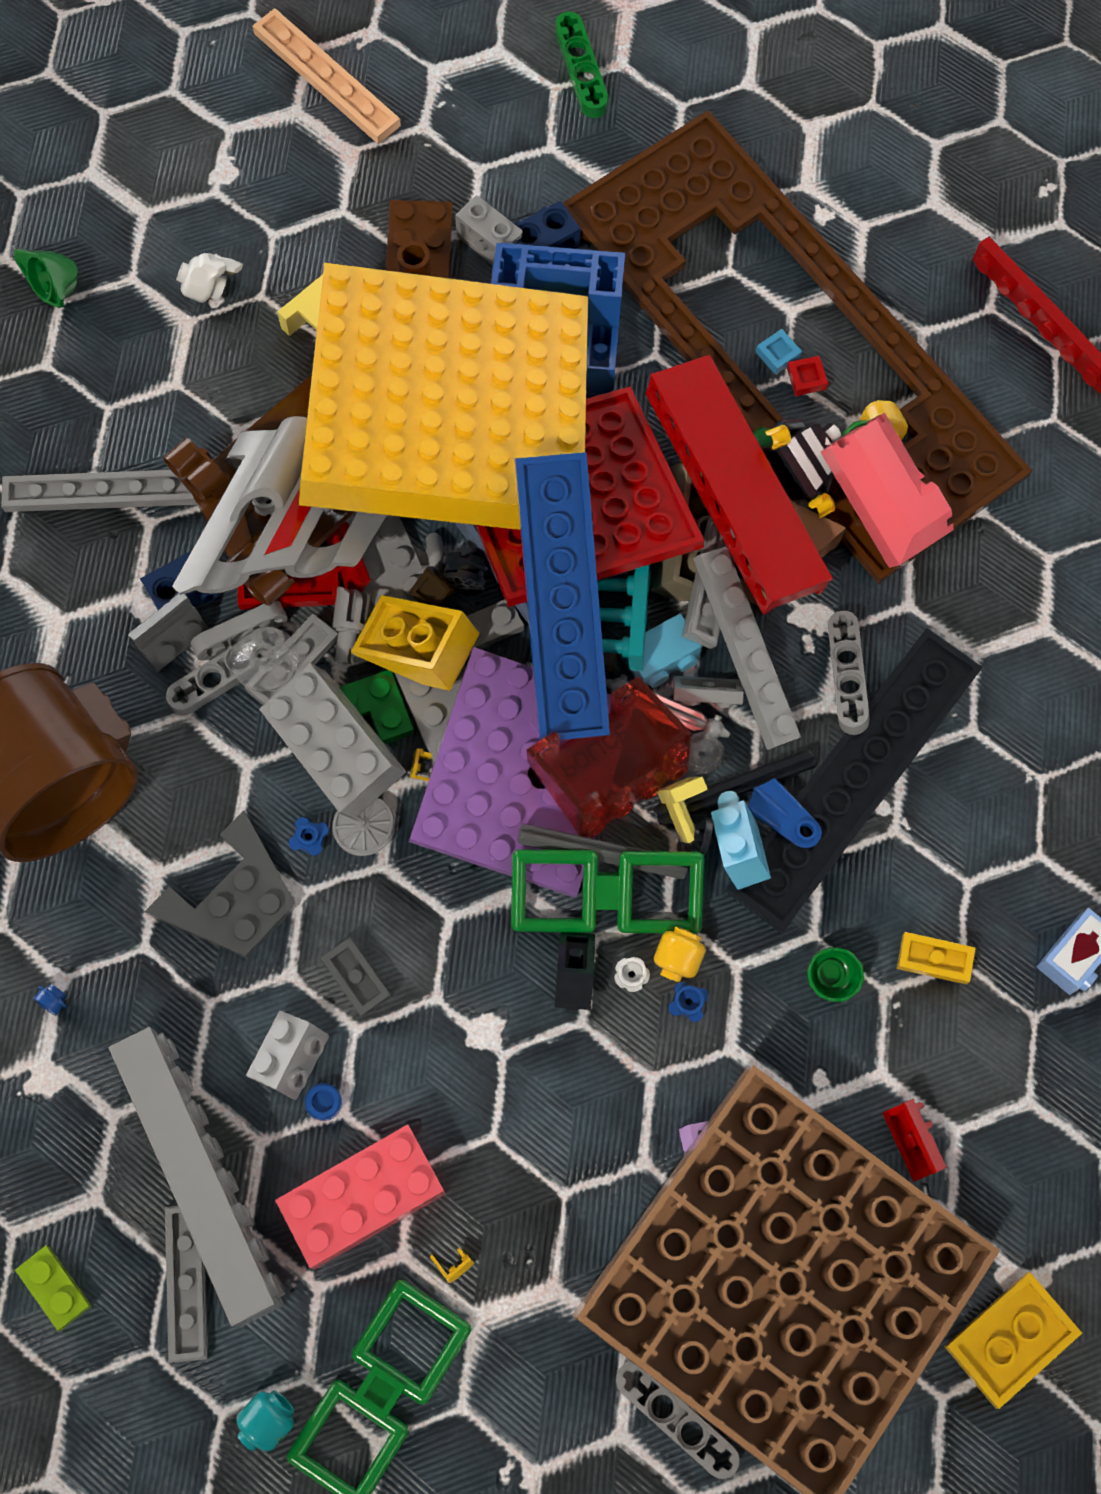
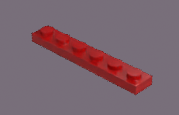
(1040, 311)

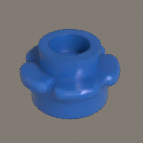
(50, 999)

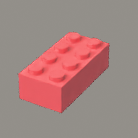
(360, 1197)

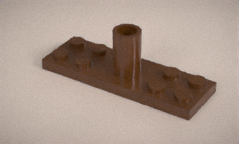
(420, 237)

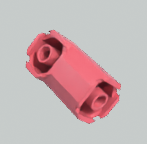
(887, 491)

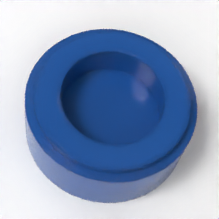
(323, 1102)

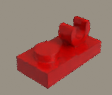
(914, 1139)

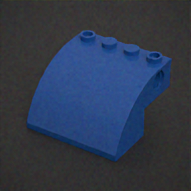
(576, 273)

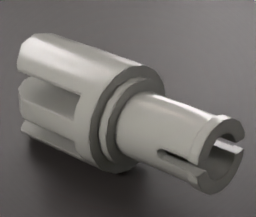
(349, 620)

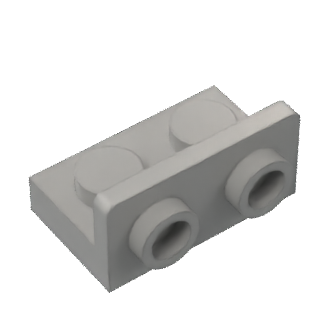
(483, 227)

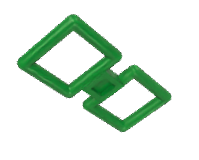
(606, 890)
(379, 1391)

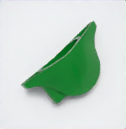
(48, 274)

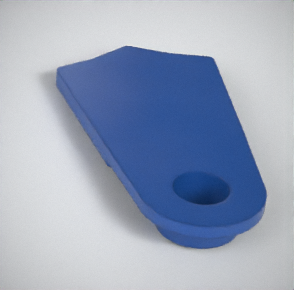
(783, 813)

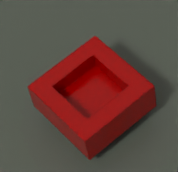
(807, 375)

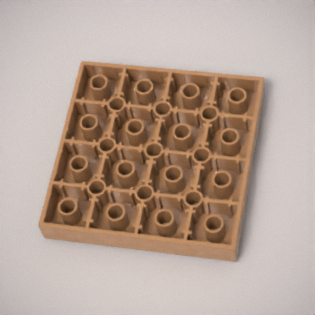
(787, 1286)

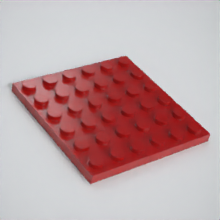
(633, 499)

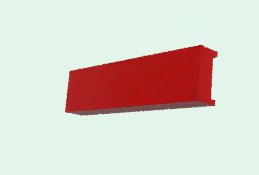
(740, 482)

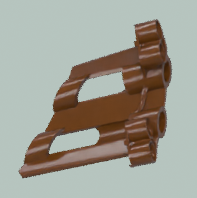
(210, 477)

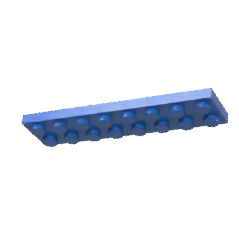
(562, 595)

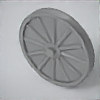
(367, 831)

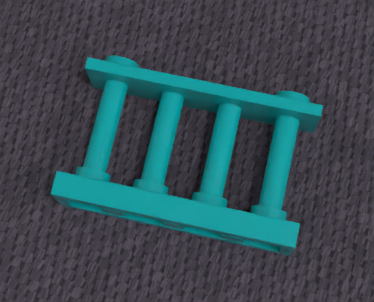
(633, 616)

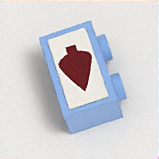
(1075, 954)

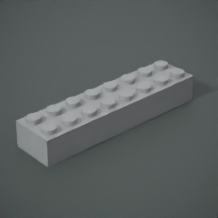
(196, 1177)

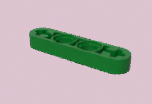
(581, 64)

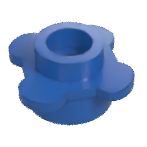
(313, 845)
(684, 992)

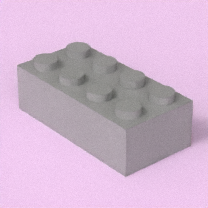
(332, 740)

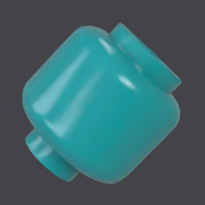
(265, 1421)

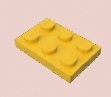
(1013, 1340)

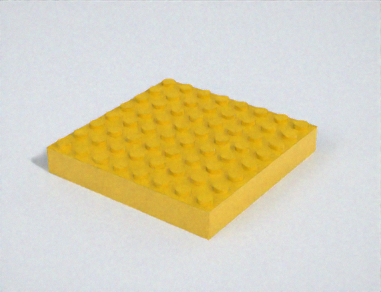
(436, 392)

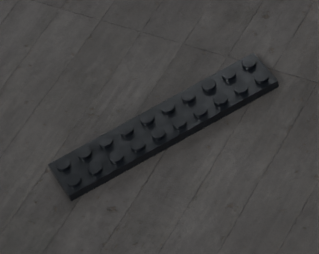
(860, 775)

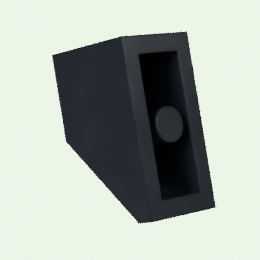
(575, 971)

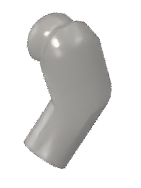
(435, 552)

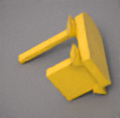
(419, 753)
(455, 1273)

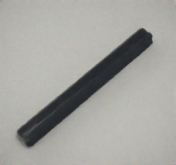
(743, 783)

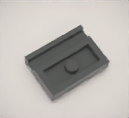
(168, 631)

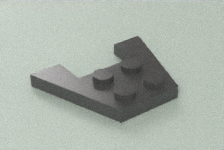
(242, 906)

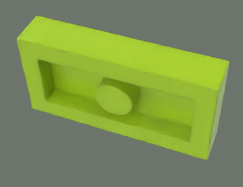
(53, 1288)

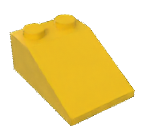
(417, 641)

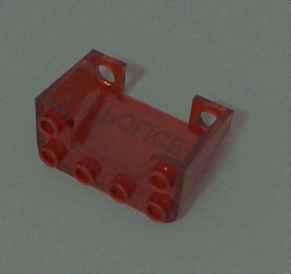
(611, 773)

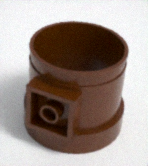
(58, 762)

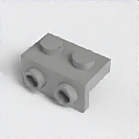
(288, 1055)

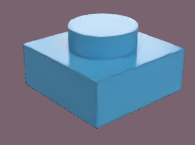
(778, 351)

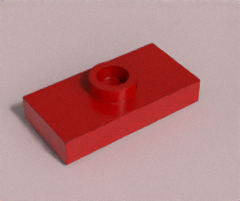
(352, 577)

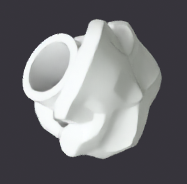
(204, 277)

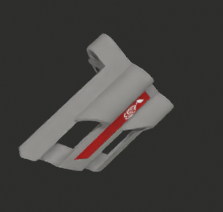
(271, 467)

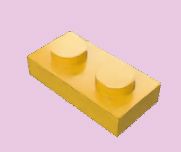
(936, 958)

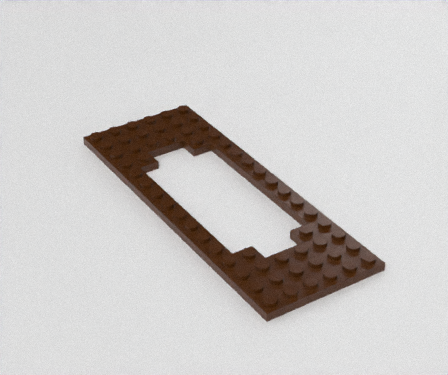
(707, 173)

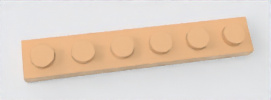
(326, 76)

